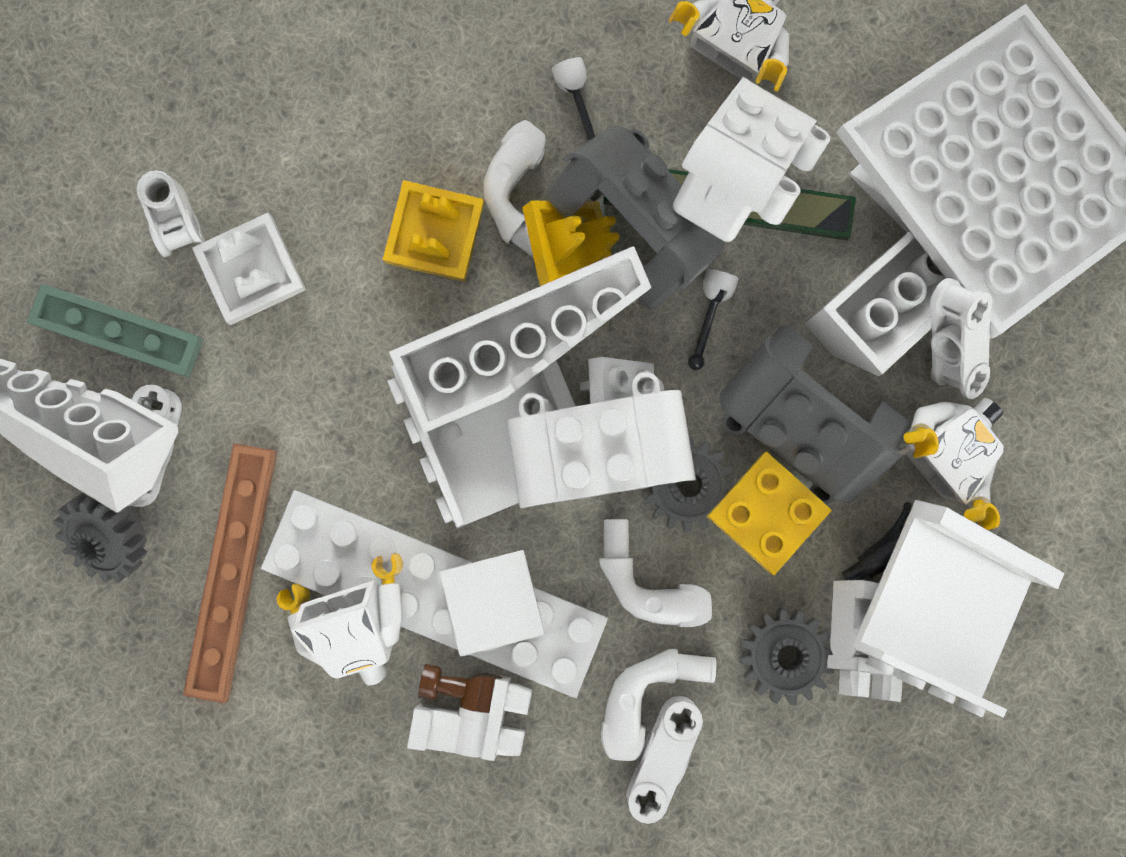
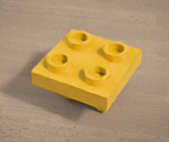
(434, 231)
(567, 243)
(769, 513)

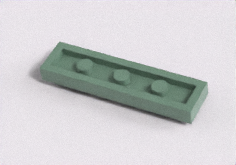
(115, 330)

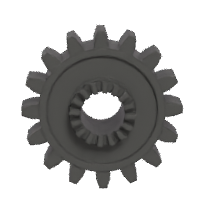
(696, 508)
(101, 537)
(763, 651)

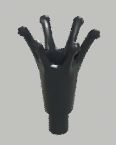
(877, 556)

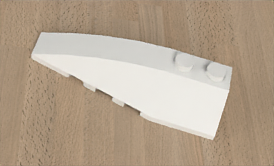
(881, 308)
(513, 341)
(84, 436)

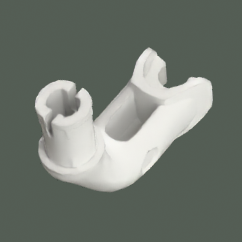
(519, 151)
(683, 606)
(622, 728)

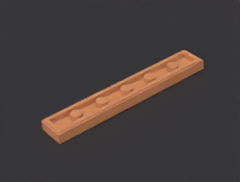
(230, 573)

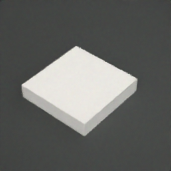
(492, 603)

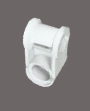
(172, 220)

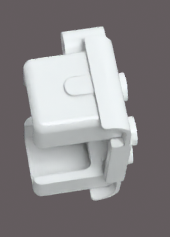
(743, 161)
(600, 445)

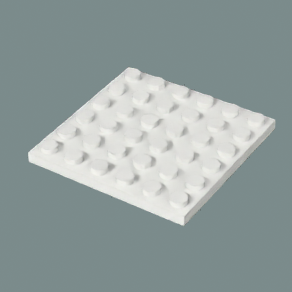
(1000, 166)

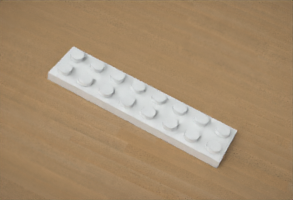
(336, 549)

